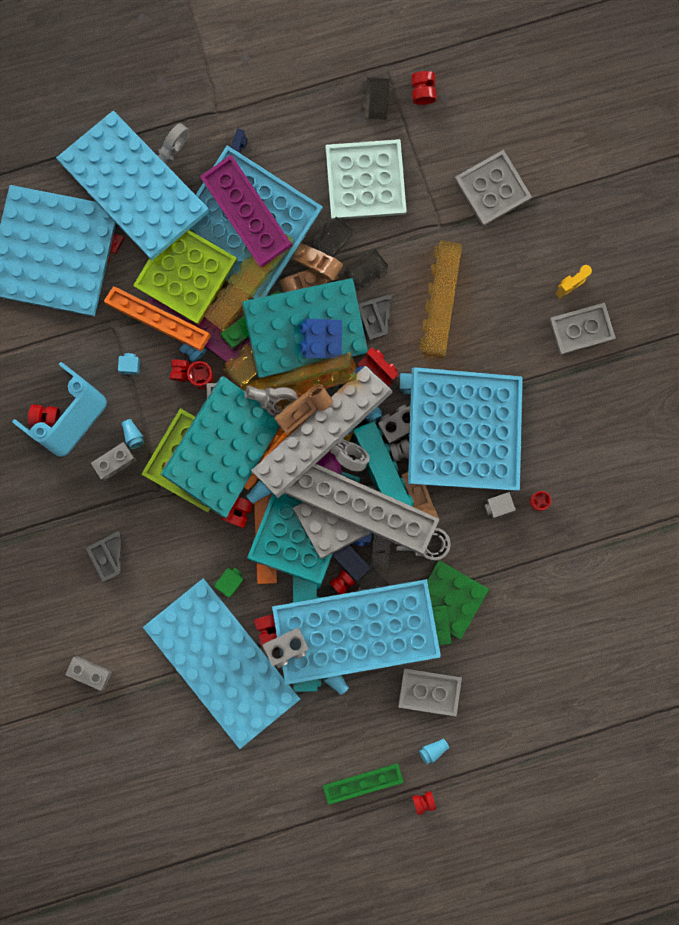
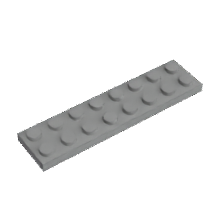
(321, 432)
(365, 508)

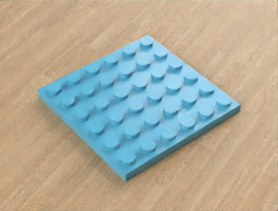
(288, 206)
(53, 250)
(465, 429)

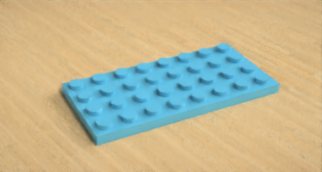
(133, 185)
(359, 631)
(221, 663)

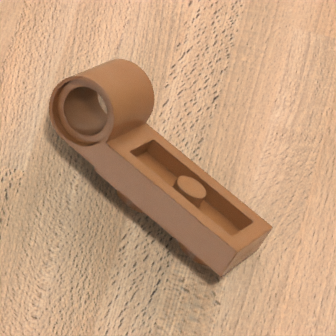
(317, 261)
(303, 280)
(303, 407)
(420, 497)

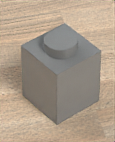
(499, 505)

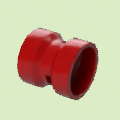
(179, 370)
(543, 500)
(342, 582)
(424, 803)

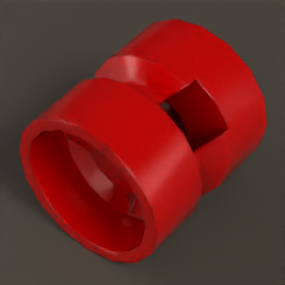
(423, 85)
(200, 374)
(38, 412)
(243, 506)
(265, 623)

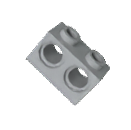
(402, 428)
(113, 461)
(284, 643)
(88, 673)

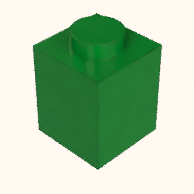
(229, 581)

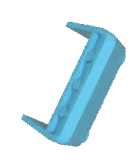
(73, 422)

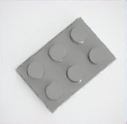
(582, 328)
(430, 692)

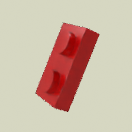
(377, 364)

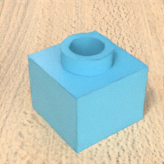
(129, 364)
(405, 383)

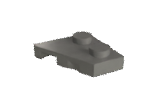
(375, 317)
(107, 556)

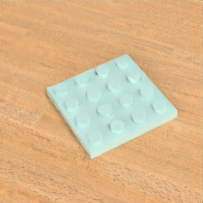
(366, 179)

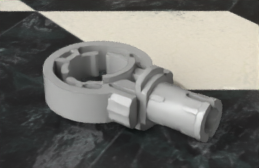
(173, 142)
(270, 397)
(344, 448)
(446, 539)

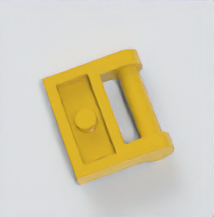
(571, 283)

